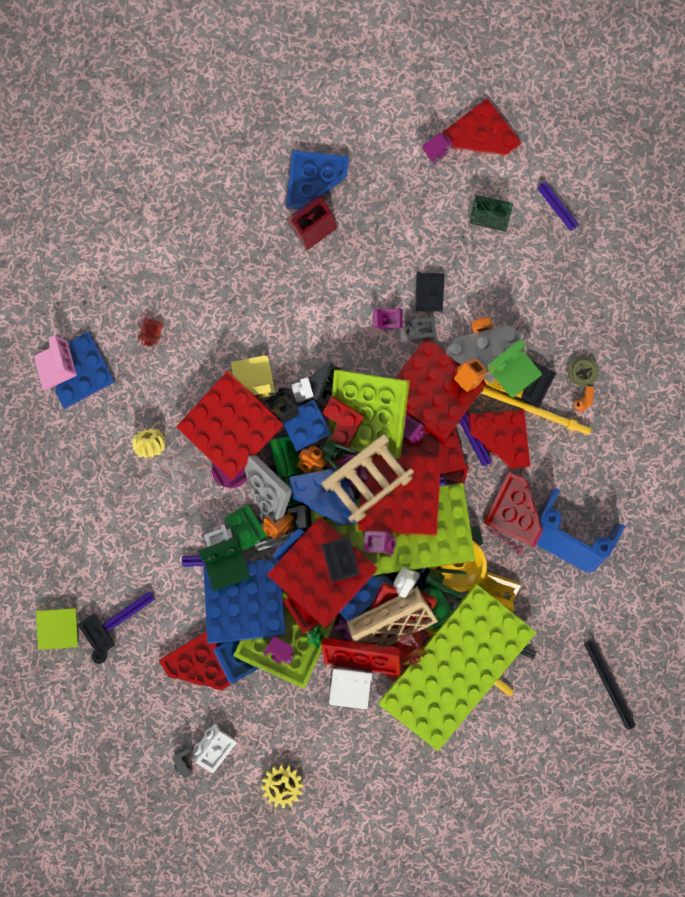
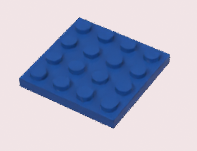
(247, 608)

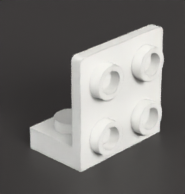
(350, 687)

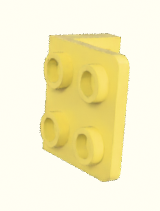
(255, 375)

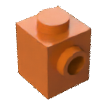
(470, 374)

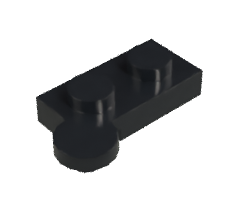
(282, 405)
(97, 637)

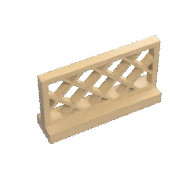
(390, 614)

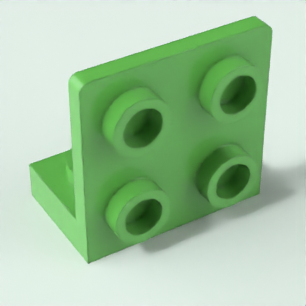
(514, 369)

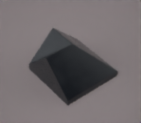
(322, 382)

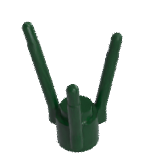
(333, 451)
(436, 579)

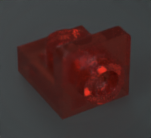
(150, 332)
(411, 649)

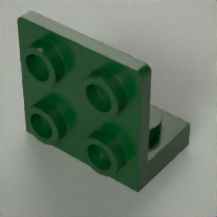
(224, 564)

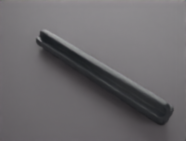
(609, 684)

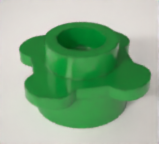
(315, 637)

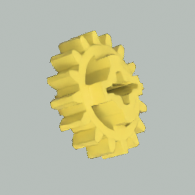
(275, 783)

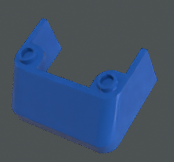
(570, 548)

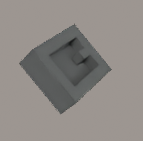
(420, 328)
(302, 516)

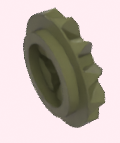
(586, 363)

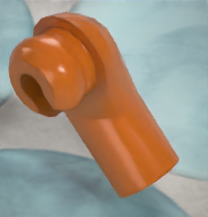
(586, 401)

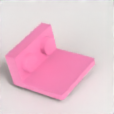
(55, 363)

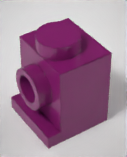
(437, 147)
(280, 651)

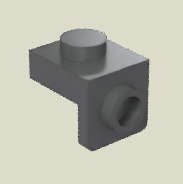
(181, 765)

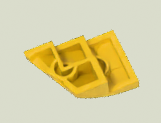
(497, 585)

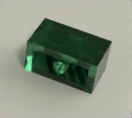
(491, 213)

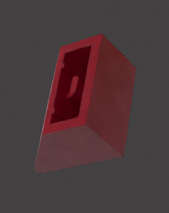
(312, 222)

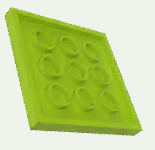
(380, 400)
(305, 656)

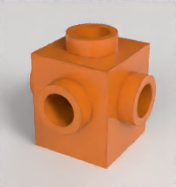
(311, 460)

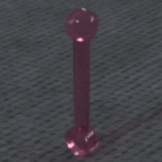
(519, 551)

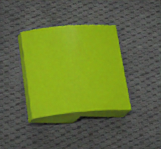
(56, 628)

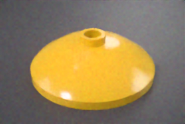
(475, 572)

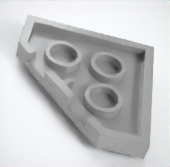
(484, 346)
(267, 489)

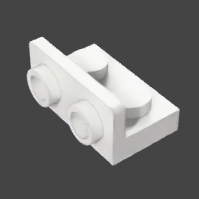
(213, 748)

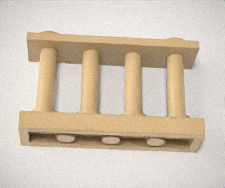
(364, 459)

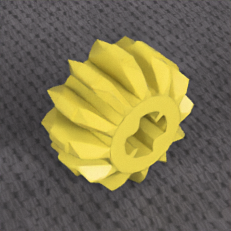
(148, 443)

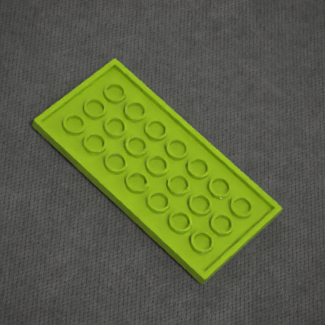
(414, 552)
(458, 667)

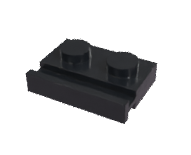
(429, 292)
(537, 390)
(340, 559)

